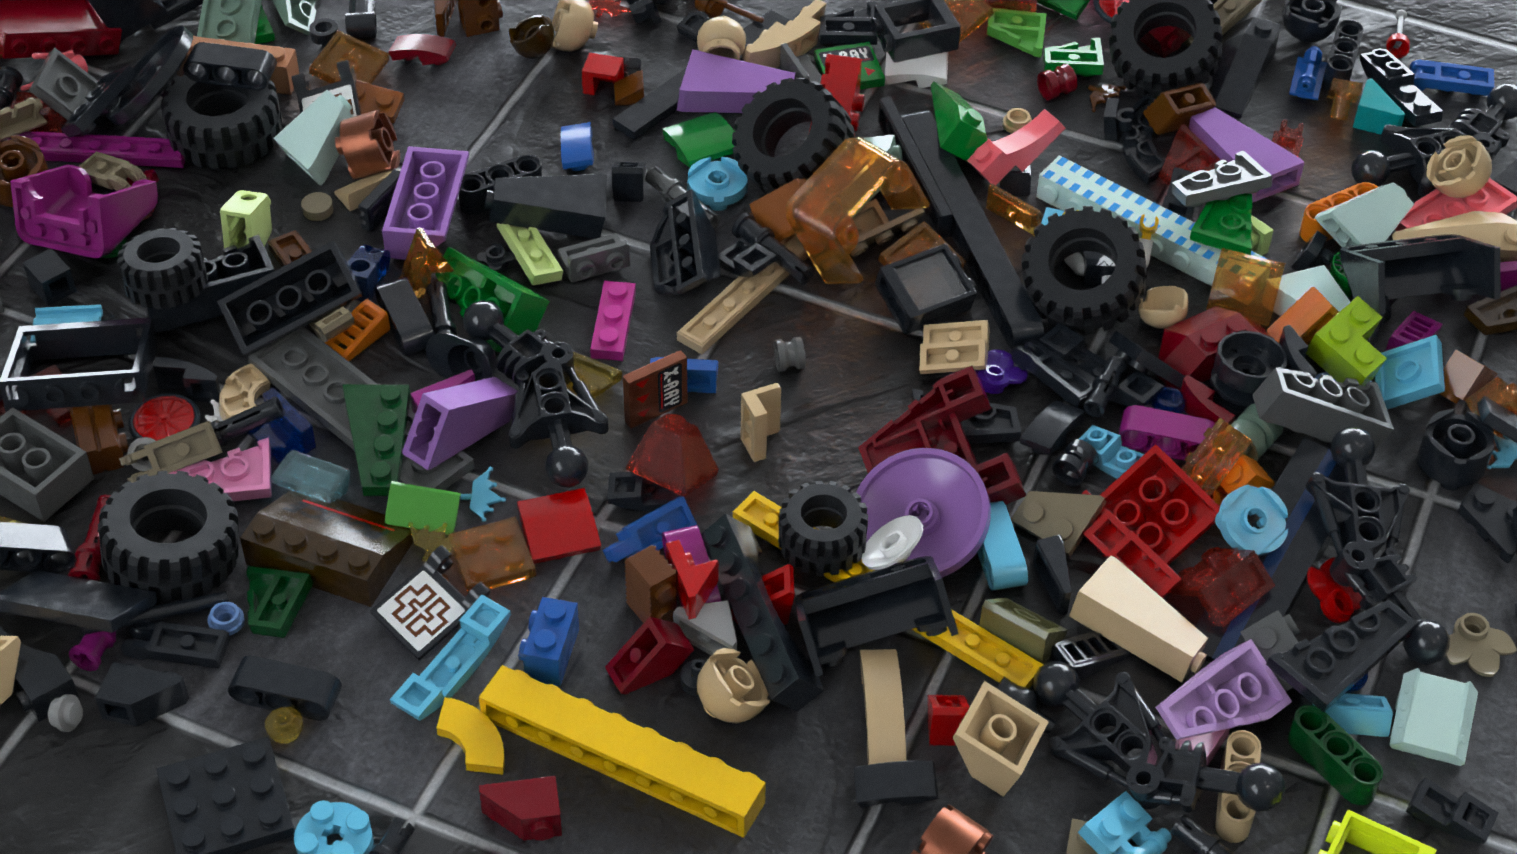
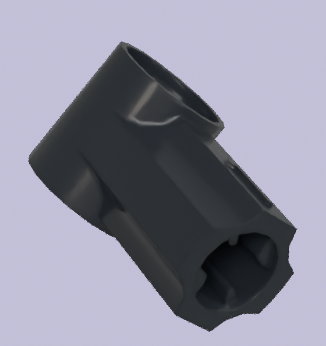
(361, 19)

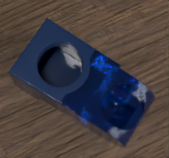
(368, 267)

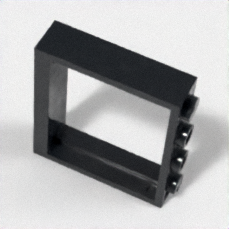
(75, 341)

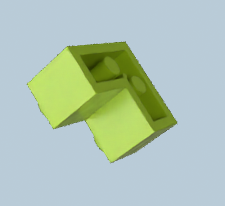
(1343, 344)

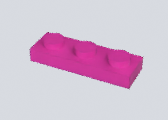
(613, 320)

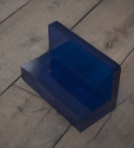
(285, 433)

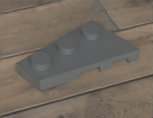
(1224, 181)

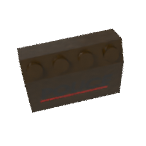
(337, 543)

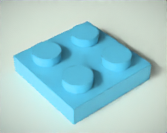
(1411, 372)

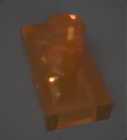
(1343, 94)

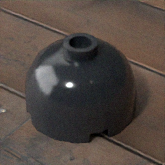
(1311, 18)

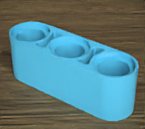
(1001, 552)

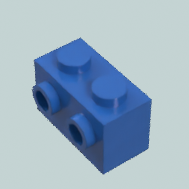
(550, 640)

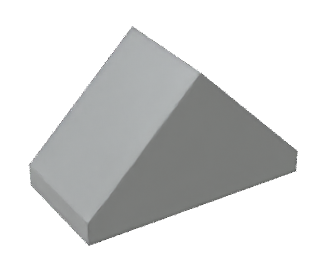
(710, 629)

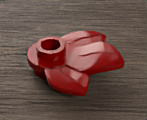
(1335, 600)

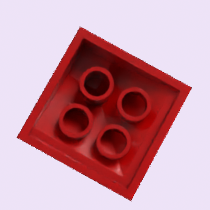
(1161, 504)

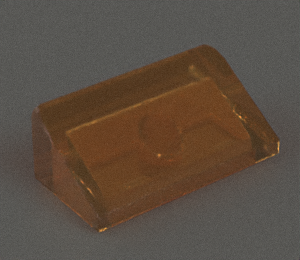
(1013, 209)

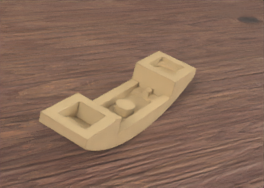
(883, 706)

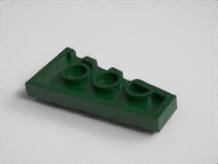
(378, 432)

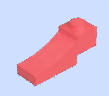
(1018, 149)

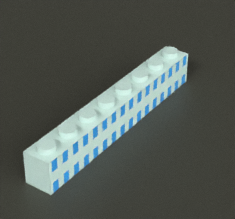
(1071, 185)

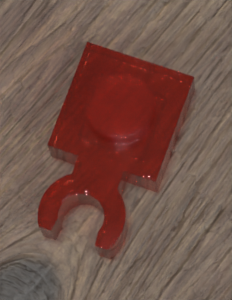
(1289, 138)

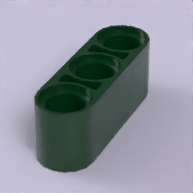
(1335, 755)

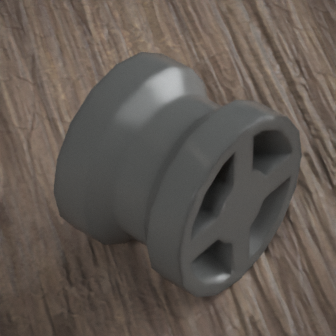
(789, 354)

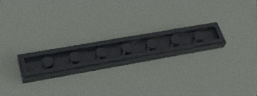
(664, 99)

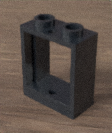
(937, 39)

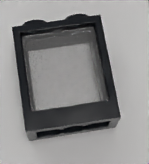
(926, 288)

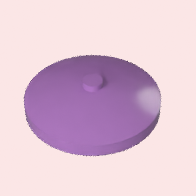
(940, 493)

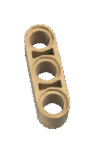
(1229, 805)

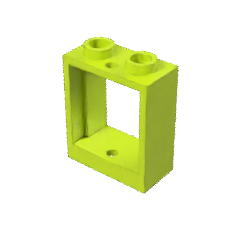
(1371, 837)

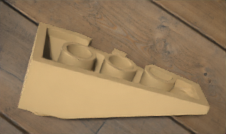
(1478, 225)

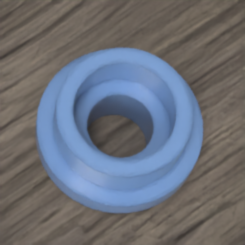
(226, 611)

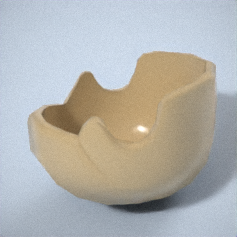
(1164, 306)

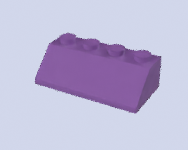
(423, 197)

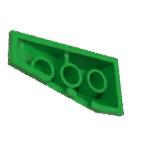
(958, 124)
(477, 282)

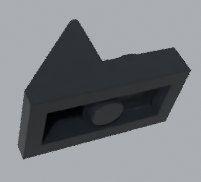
(628, 181)

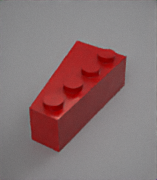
(843, 81)

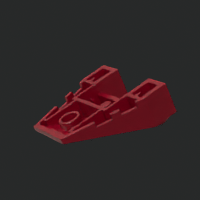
(937, 425)

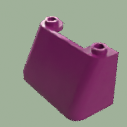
(63, 214)

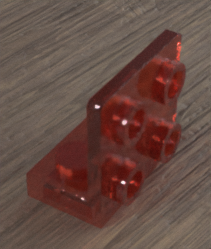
(1225, 582)

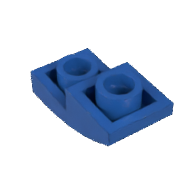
(577, 146)

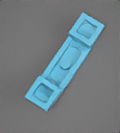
(455, 662)

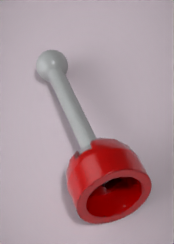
(1399, 39)

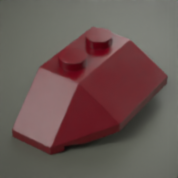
(1193, 342)

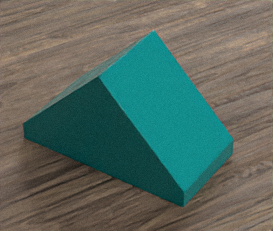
(1376, 110)

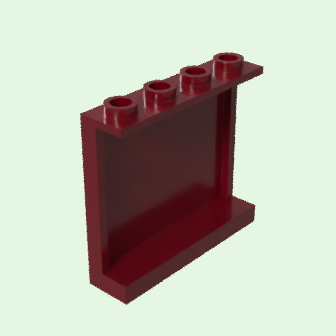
(51, 24)

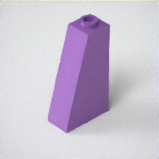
(723, 83)
(1228, 136)
(457, 418)

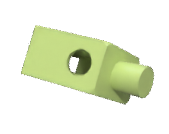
(244, 216)

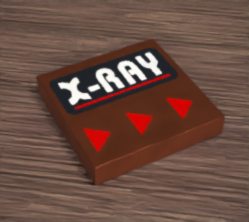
(655, 389)

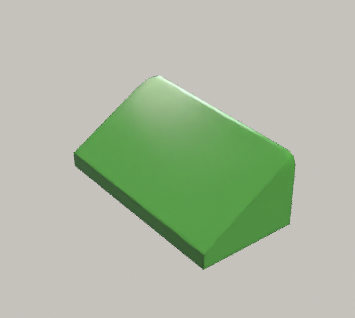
(421, 507)

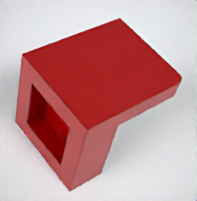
(601, 68)

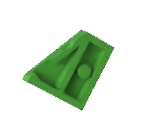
(1018, 29)

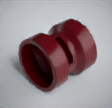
(1058, 81)

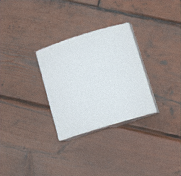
(921, 69)

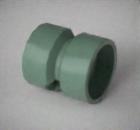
(1259, 431)

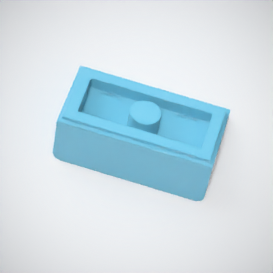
(1362, 714)

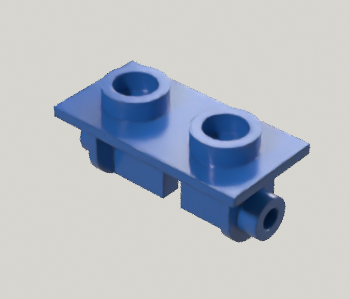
(1308, 75)

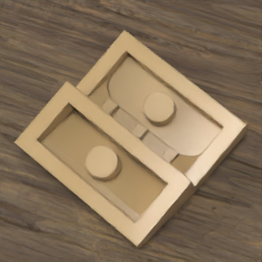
(954, 346)

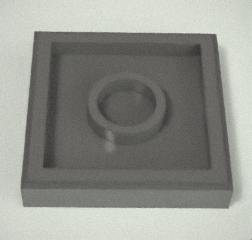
(62, 84)

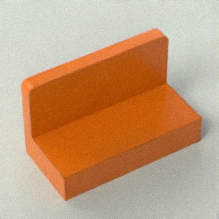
(1305, 316)

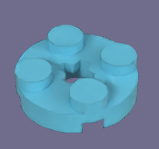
(721, 194)
(1249, 501)
(332, 818)

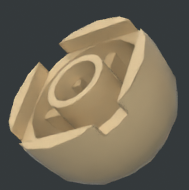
(573, 25)
(1460, 167)
(731, 687)

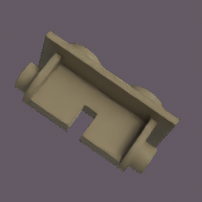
(21, 118)

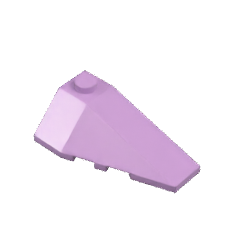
(1225, 695)

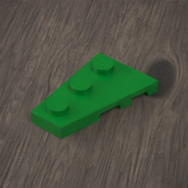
(1225, 224)

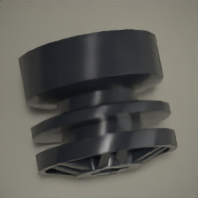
(1242, 366)

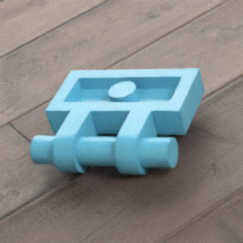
(1121, 822)

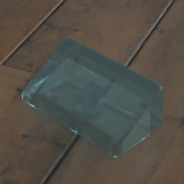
(312, 476)

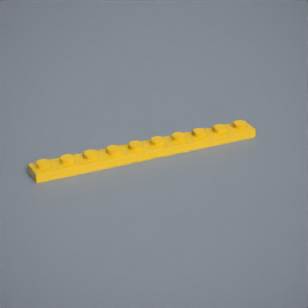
(972, 643)

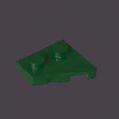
(275, 599)

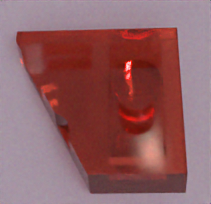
(1188, 154)

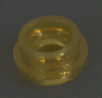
(284, 732)

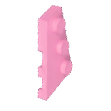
(240, 474)

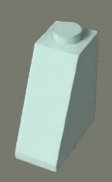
(312, 135)
(1366, 217)
(1296, 284)

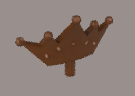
(1100, 94)

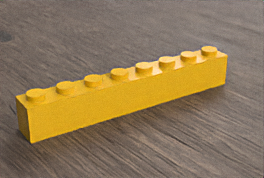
(624, 750)

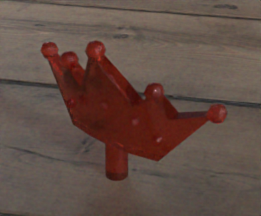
(608, 6)

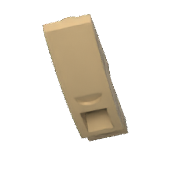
(799, 35)

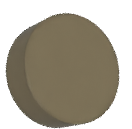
(317, 206)

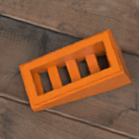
(375, 324)

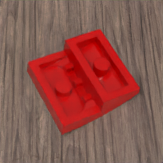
(559, 525)

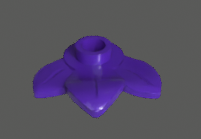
(1000, 372)

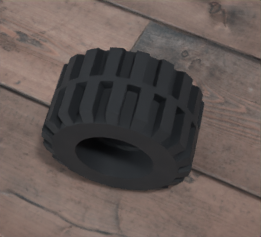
(162, 268)
(823, 549)

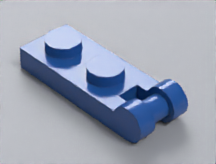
(1452, 77)

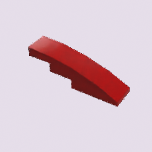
(1115, 539)

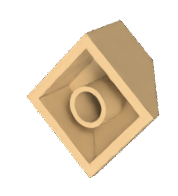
(997, 738)

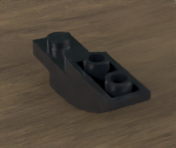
(1398, 84)

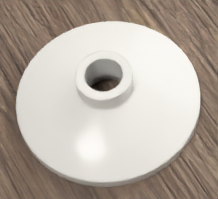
(892, 542)

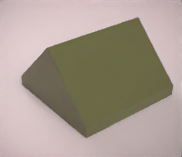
(1021, 627)

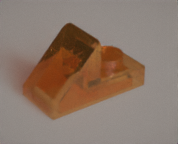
(422, 261)

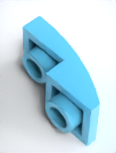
(1113, 457)

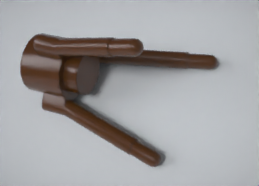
(715, 8)

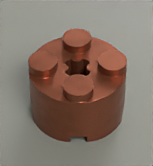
(368, 144)
(954, 834)

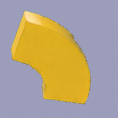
(474, 734)

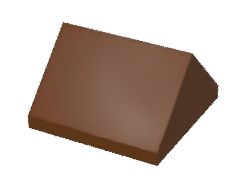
(771, 208)

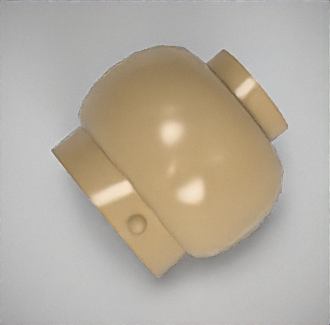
(722, 37)

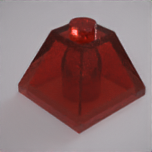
(673, 456)

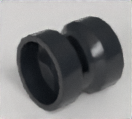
(1075, 462)

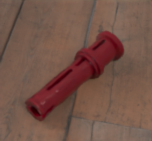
(84, 564)

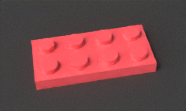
(1440, 206)

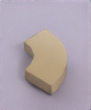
(242, 390)

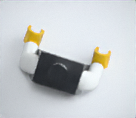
(1097, 268)

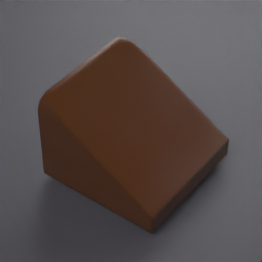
(629, 89)

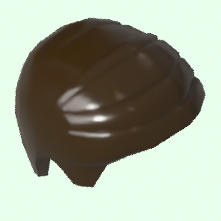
(532, 36)

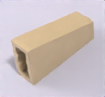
(1139, 620)

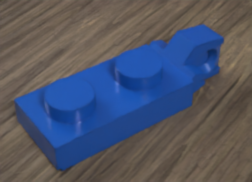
(649, 529)

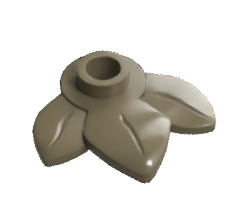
(1478, 645)

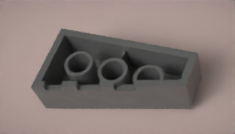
(1322, 405)

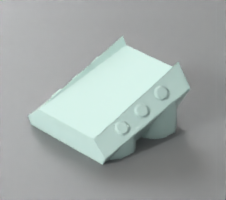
(1433, 717)

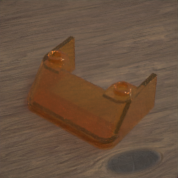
(833, 195)

